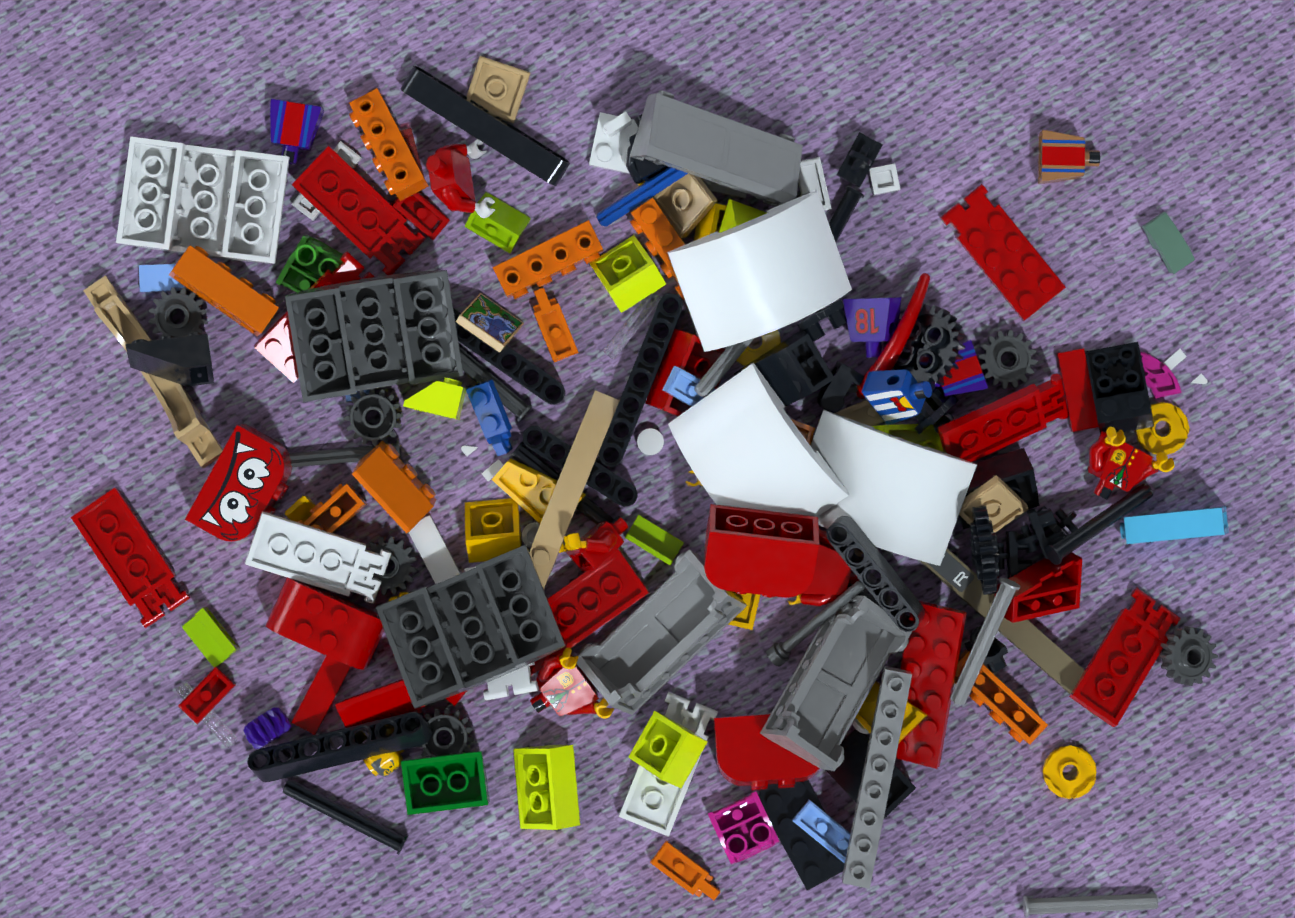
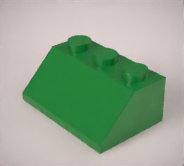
(445, 782)

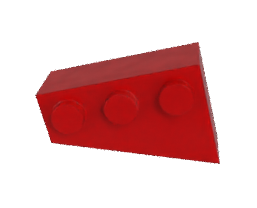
(1046, 589)

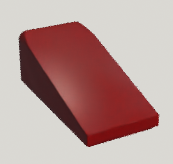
(421, 214)
(206, 695)

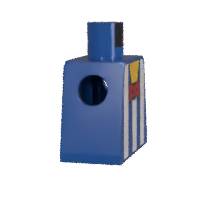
(895, 394)

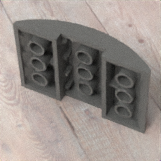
(374, 334)
(471, 628)

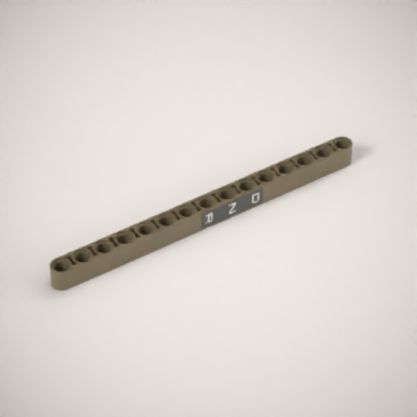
(1021, 634)

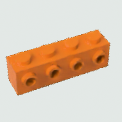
(388, 145)
(660, 235)
(548, 259)
(223, 290)
(337, 511)
(1003, 703)

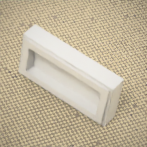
(812, 178)

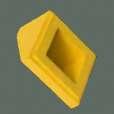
(300, 509)

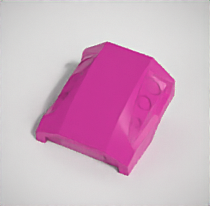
(739, 824)

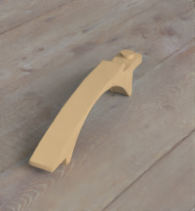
(181, 410)
(571, 484)

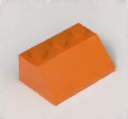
(394, 486)

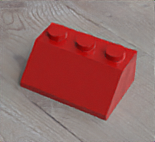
(688, 354)
(376, 704)

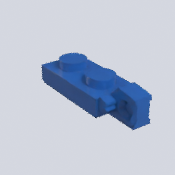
(491, 415)

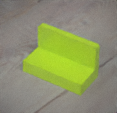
(501, 227)
(654, 540)
(210, 637)

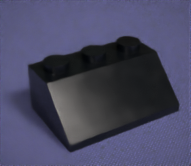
(1014, 470)

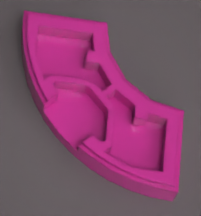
(1159, 377)

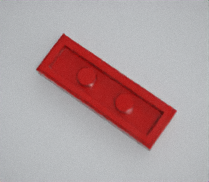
(1077, 390)
(321, 695)

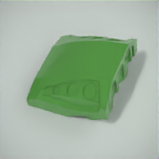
(308, 264)

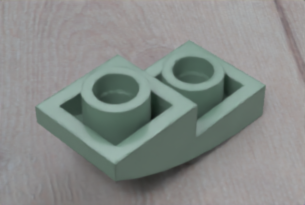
(1169, 242)

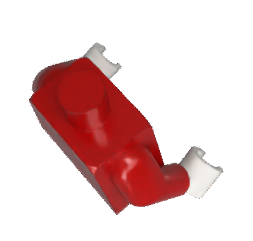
(452, 178)

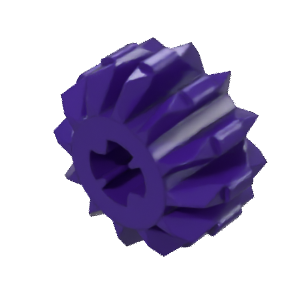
(267, 728)

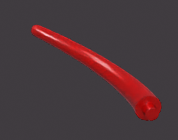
(895, 345)

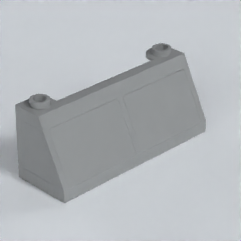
(718, 149)
(659, 636)
(834, 682)

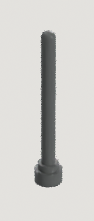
(780, 652)

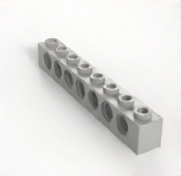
(876, 777)

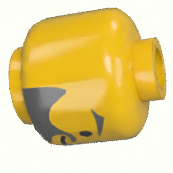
(384, 763)

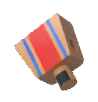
(1063, 157)

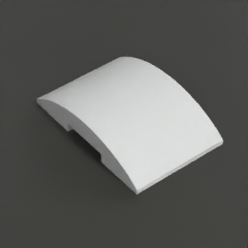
(202, 199)
(761, 273)
(753, 452)
(897, 489)

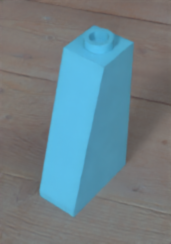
(1175, 525)

